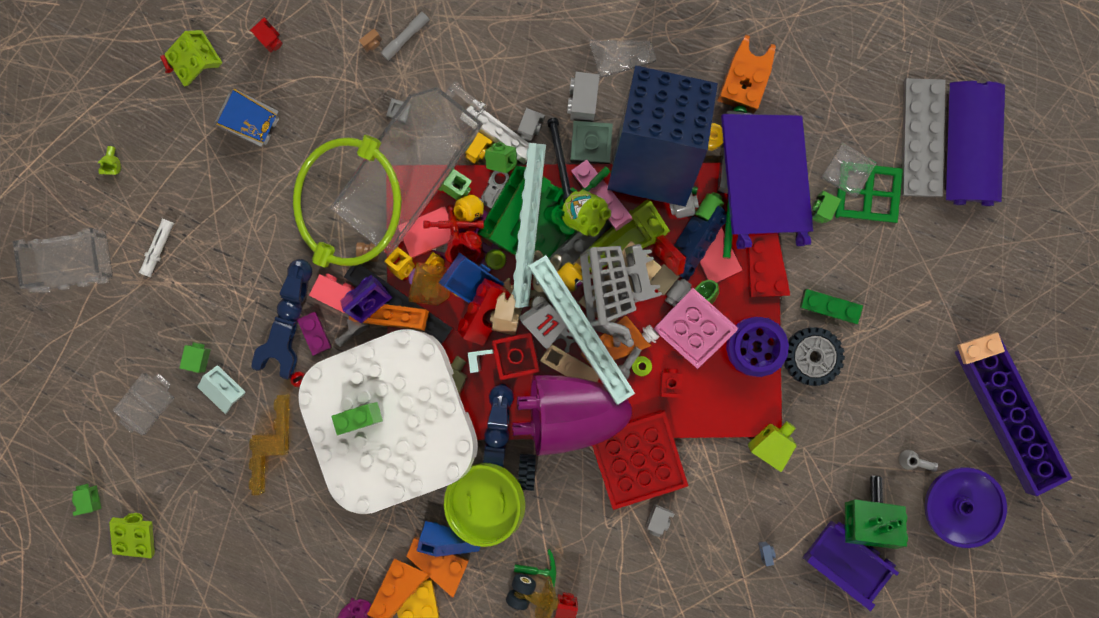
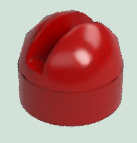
(295, 375)

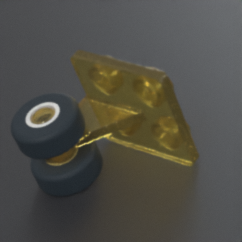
(524, 594)

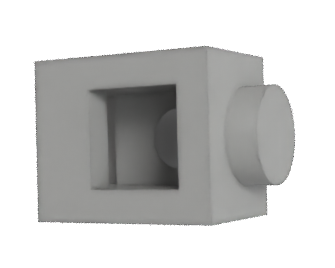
(530, 124)
(659, 520)

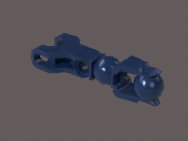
(285, 324)
(496, 434)

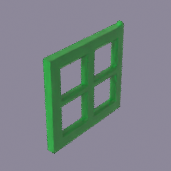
(868, 194)

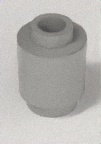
(678, 291)

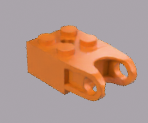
(746, 70)

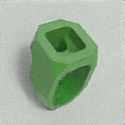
(709, 290)

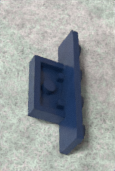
(697, 239)

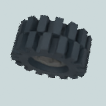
(527, 471)

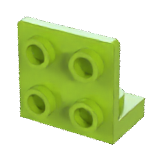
(191, 55)

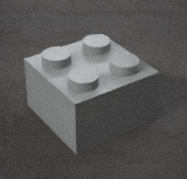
(584, 91)

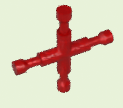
(453, 225)

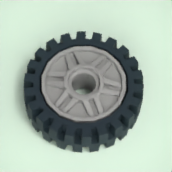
(828, 359)

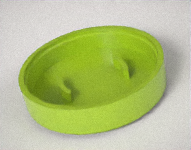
(485, 505)

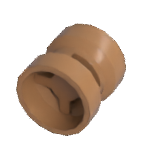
(362, 248)

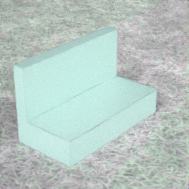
(474, 360)
(220, 389)

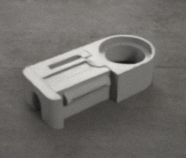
(493, 190)

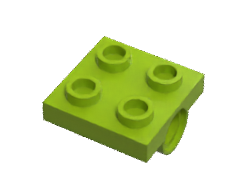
(132, 536)

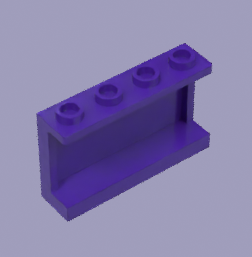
(850, 565)

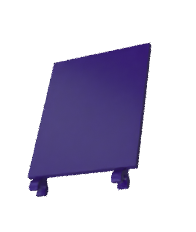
(767, 176)

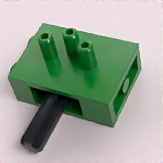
(875, 521)

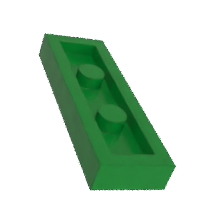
(831, 306)

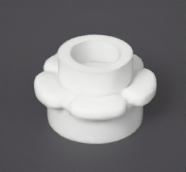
(650, 334)

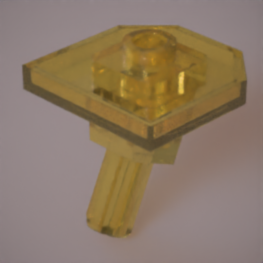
(426, 285)

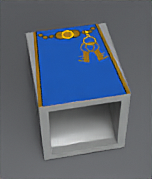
(246, 118)

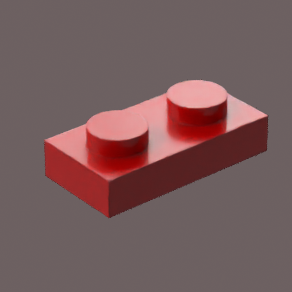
(669, 255)

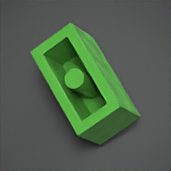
(357, 418)

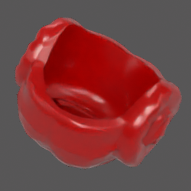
(469, 246)

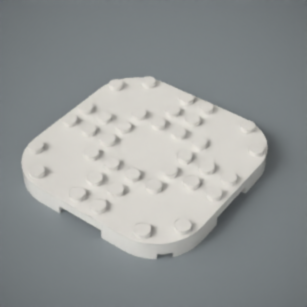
(424, 428)

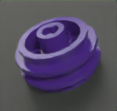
(778, 350)

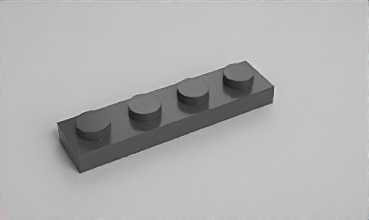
(577, 244)

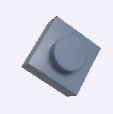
(767, 553)

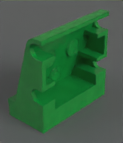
(504, 220)

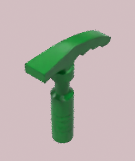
(596, 180)
(534, 570)

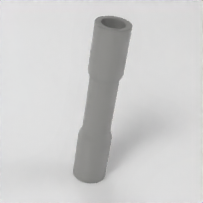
(396, 44)

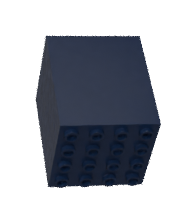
(662, 136)

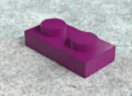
(314, 333)

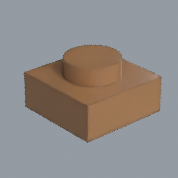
(370, 40)

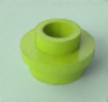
(646, 371)

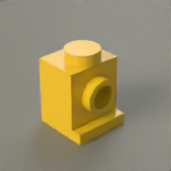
(477, 148)
(403, 266)

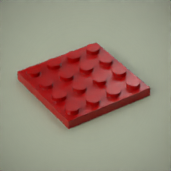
(640, 461)

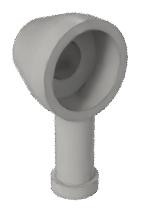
(355, 329)
(905, 456)

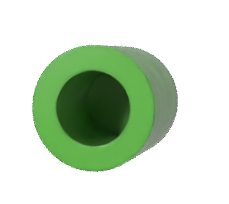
(708, 206)

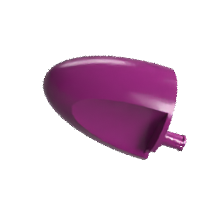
(570, 414)

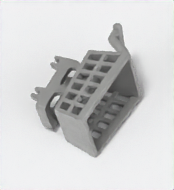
(621, 290)

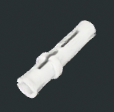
(156, 248)

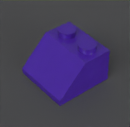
(365, 299)

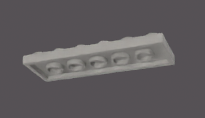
(923, 137)

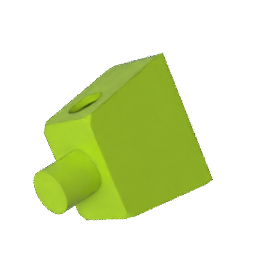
(774, 445)

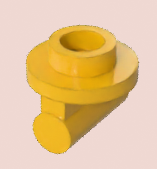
(434, 259)

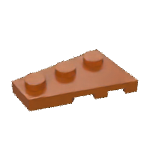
(623, 350)
(443, 569)
(396, 588)

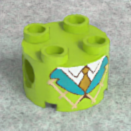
(586, 212)

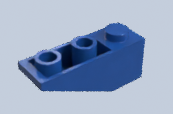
(442, 541)

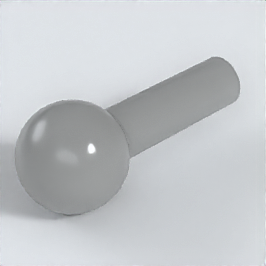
(629, 362)

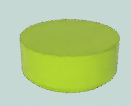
(495, 259)

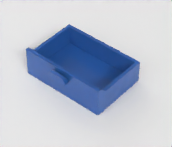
(465, 277)

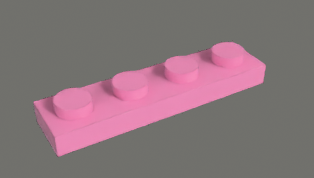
(619, 215)

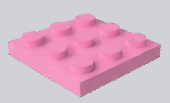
(695, 328)

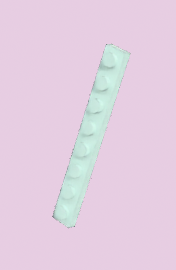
(529, 220)
(581, 330)

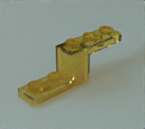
(269, 444)

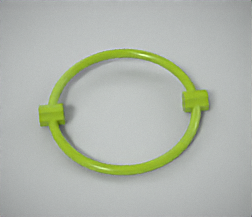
(368, 150)

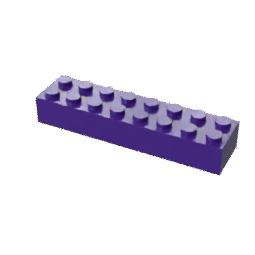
(1016, 422)

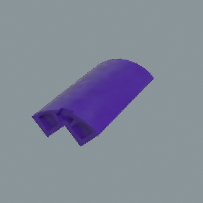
(975, 142)

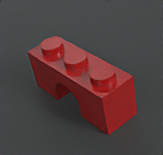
(473, 326)

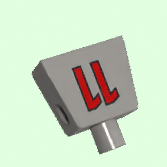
(543, 323)

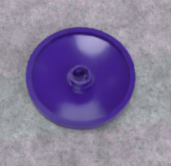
(965, 507)

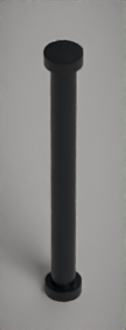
(553, 125)

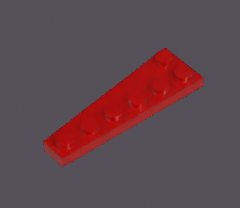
(766, 267)

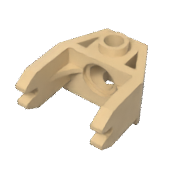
(506, 315)

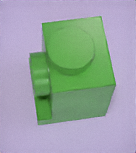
(459, 180)
(825, 207)
(86, 499)

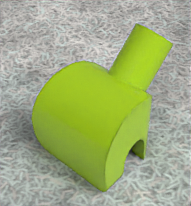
(109, 164)

